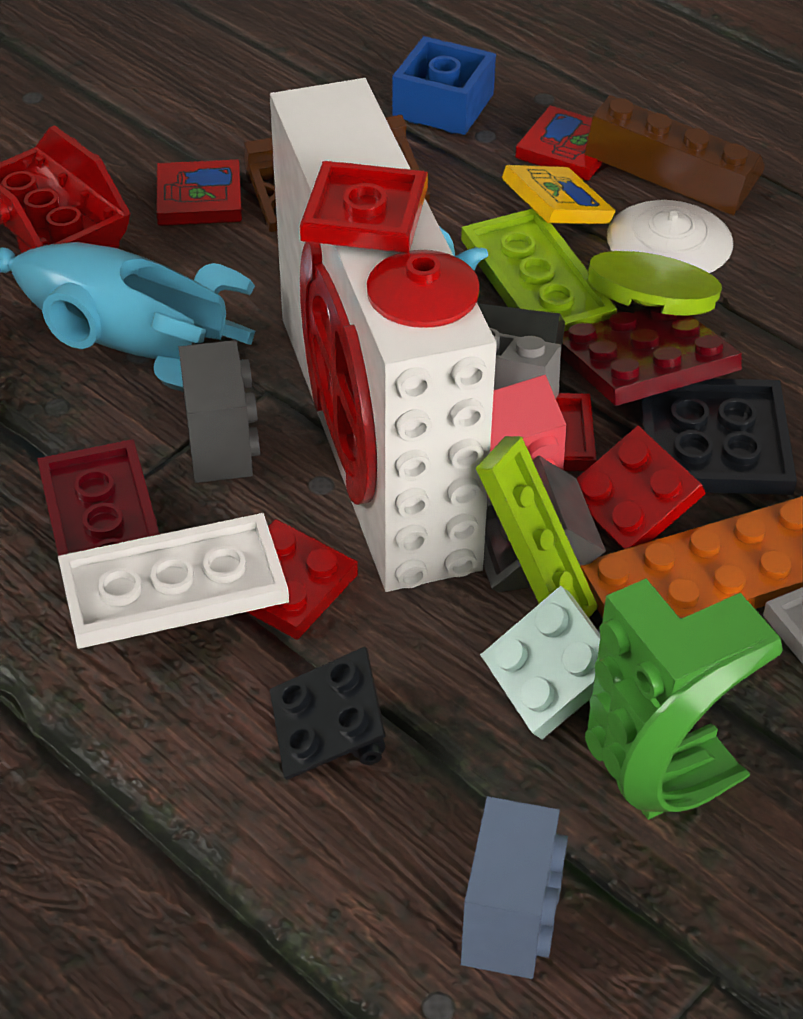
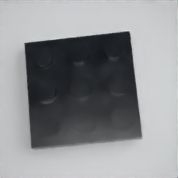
(725, 434)

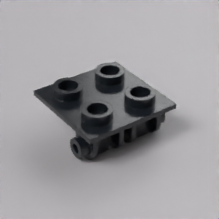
(329, 715)

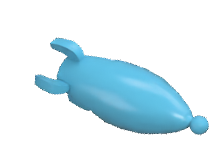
(127, 301)

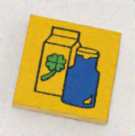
(558, 194)

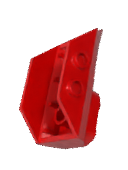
(60, 195)

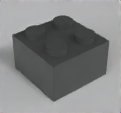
(219, 411)

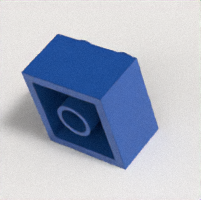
(443, 85)

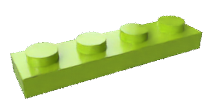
(532, 523)

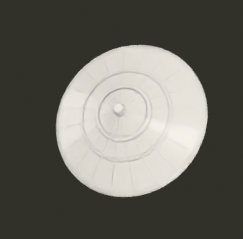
(672, 231)

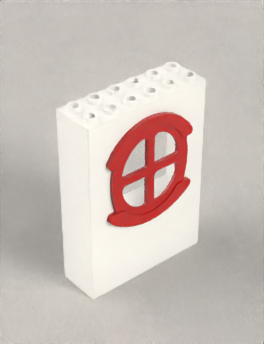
(395, 400)

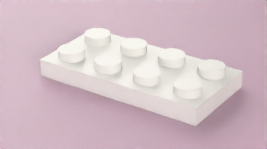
(172, 580)

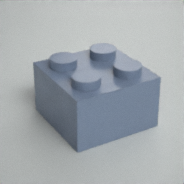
(513, 888)

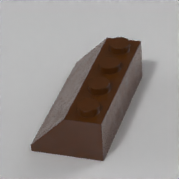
(673, 154)

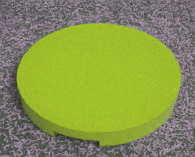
(654, 282)

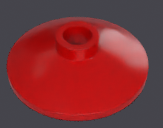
(423, 288)

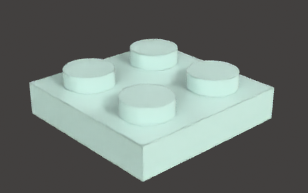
(547, 662)

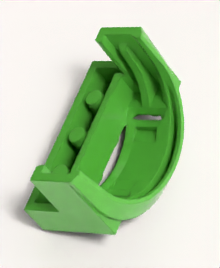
(656, 684)

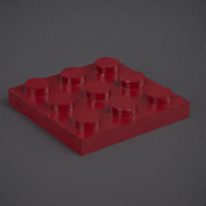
(646, 354)

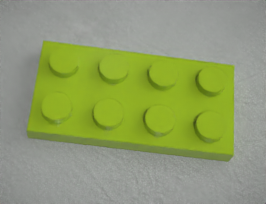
(536, 268)

